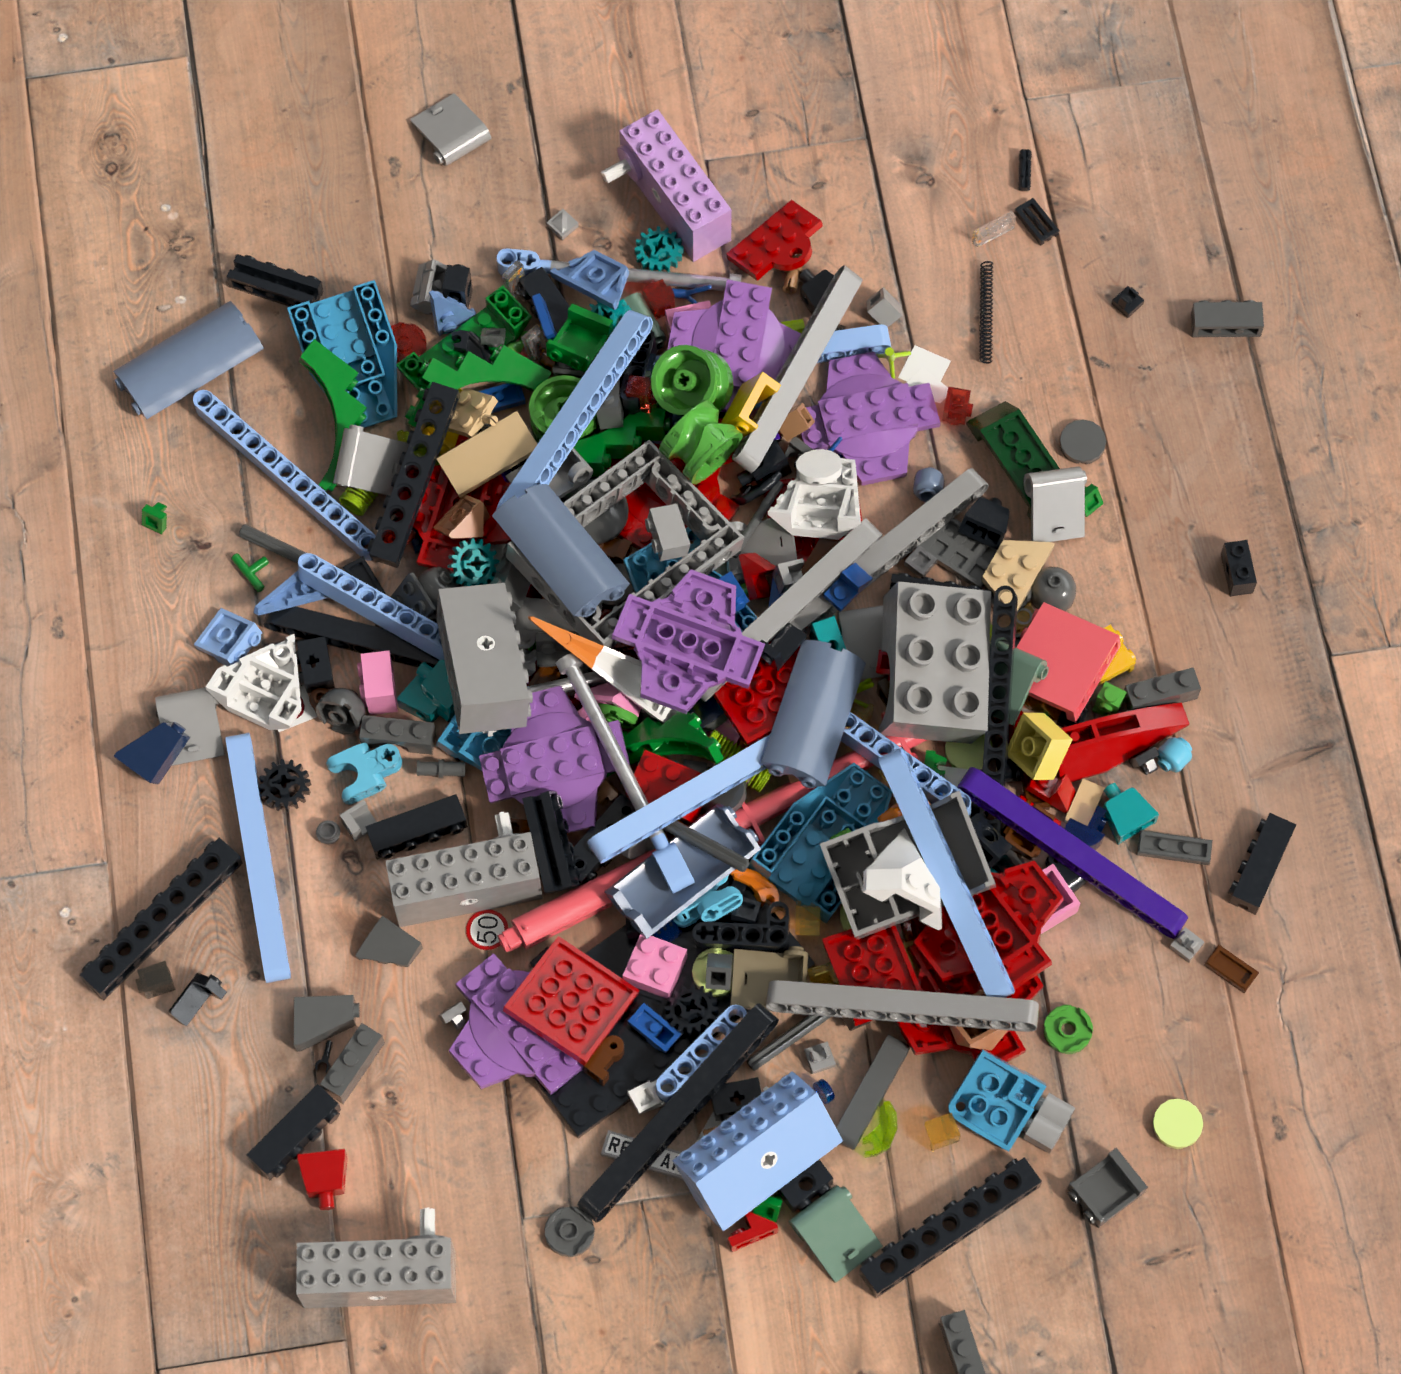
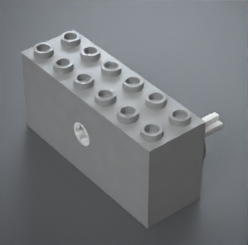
(483, 658)
(465, 877)
(378, 1270)

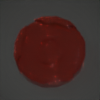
(408, 340)

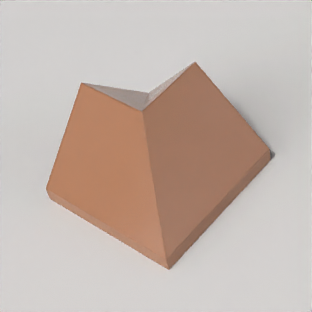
(464, 519)
(977, 1037)

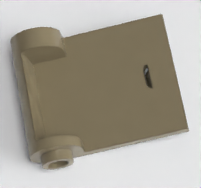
(761, 969)

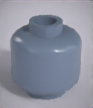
(928, 483)

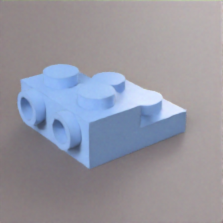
(228, 637)

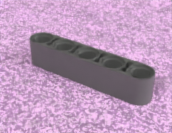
(871, 1091)

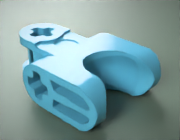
(370, 767)
(711, 905)

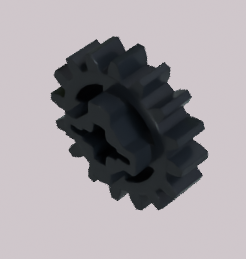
(275, 785)
(691, 1019)

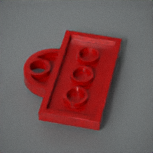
(776, 242)

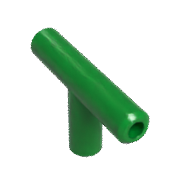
(249, 571)

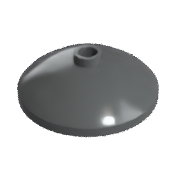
(608, 524)

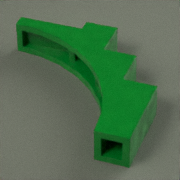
(505, 367)
(335, 379)
(622, 441)
(676, 736)

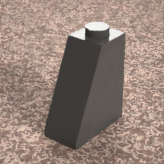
(322, 1018)

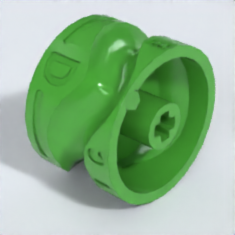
(689, 377)
(548, 401)
(700, 442)

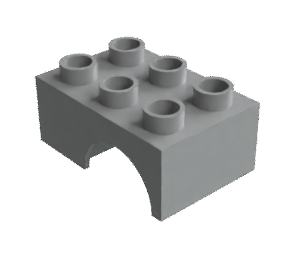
(937, 662)
(855, 851)

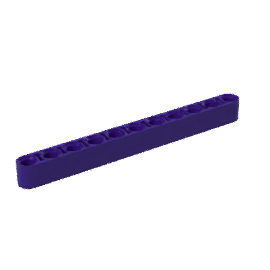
(1073, 853)

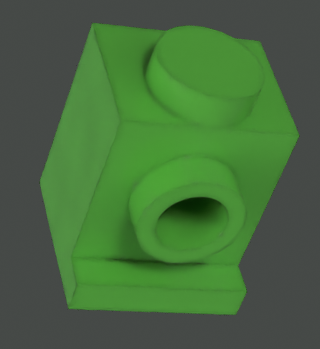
(1109, 700)

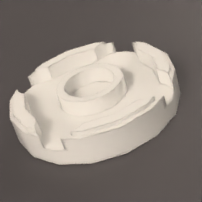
(819, 466)

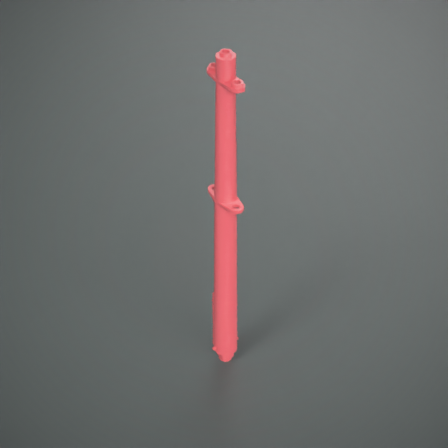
(591, 898)

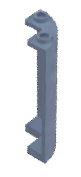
(187, 360)
(561, 550)
(813, 713)
(644, 892)

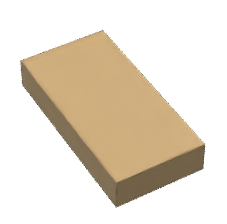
(1085, 802)

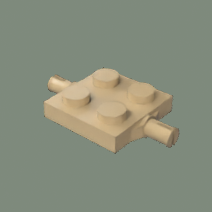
(472, 413)

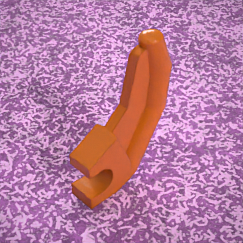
(761, 886)

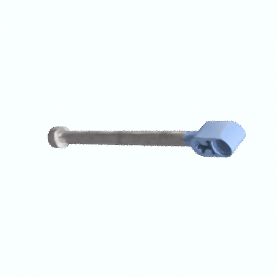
(635, 275)
(666, 855)

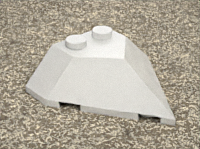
(261, 686)
(903, 872)

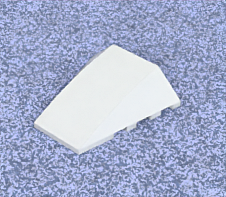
(820, 509)

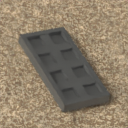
(960, 553)

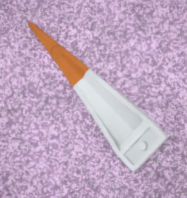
(616, 668)

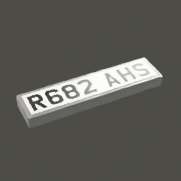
(616, 1143)

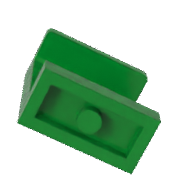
(579, 338)

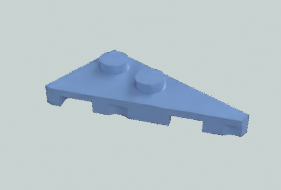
(448, 313)
(288, 595)

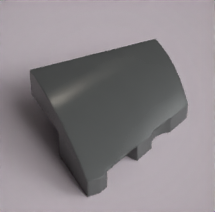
(389, 944)

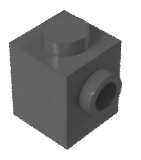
(719, 971)

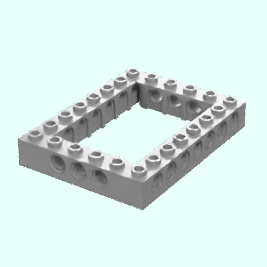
(649, 466)

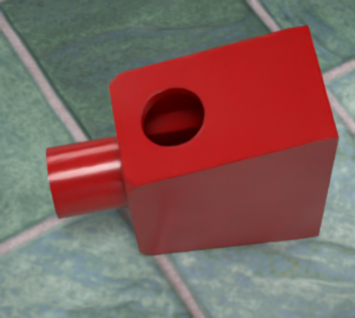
(324, 1175)

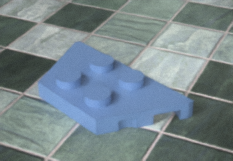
(595, 277)

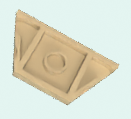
(1016, 566)

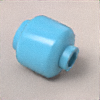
(1174, 754)

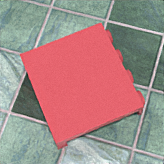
(1075, 656)

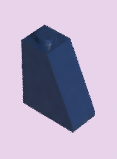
(154, 751)

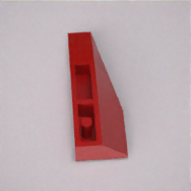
(1113, 739)

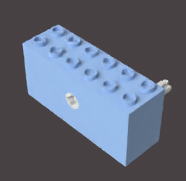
(757, 1150)

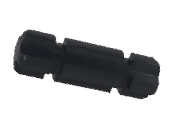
(1024, 170)

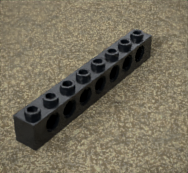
(392, 552)
(141, 948)
(881, 1282)

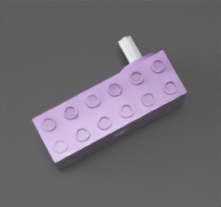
(673, 184)

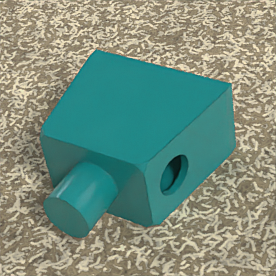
(828, 631)
(437, 686)
(418, 704)
(1127, 812)

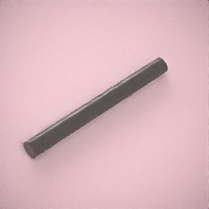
(759, 514)

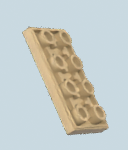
(488, 454)

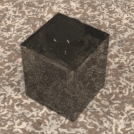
(155, 980)

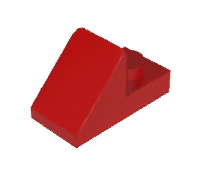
(754, 571)
(1055, 792)
(758, 1230)

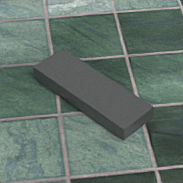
(1174, 847)

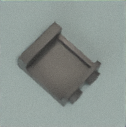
(1106, 1188)

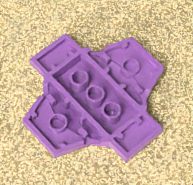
(739, 331)
(871, 415)
(688, 641)
(553, 754)
(496, 1044)

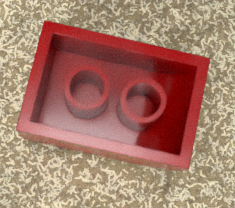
(660, 776)

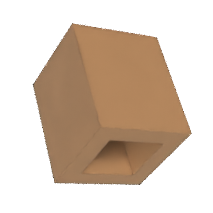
(796, 422)

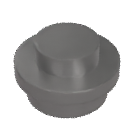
(328, 832)

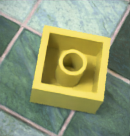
(1038, 746)

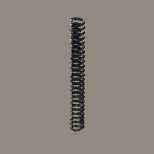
(984, 312)

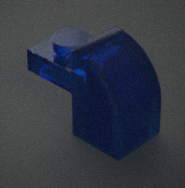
(1092, 833)

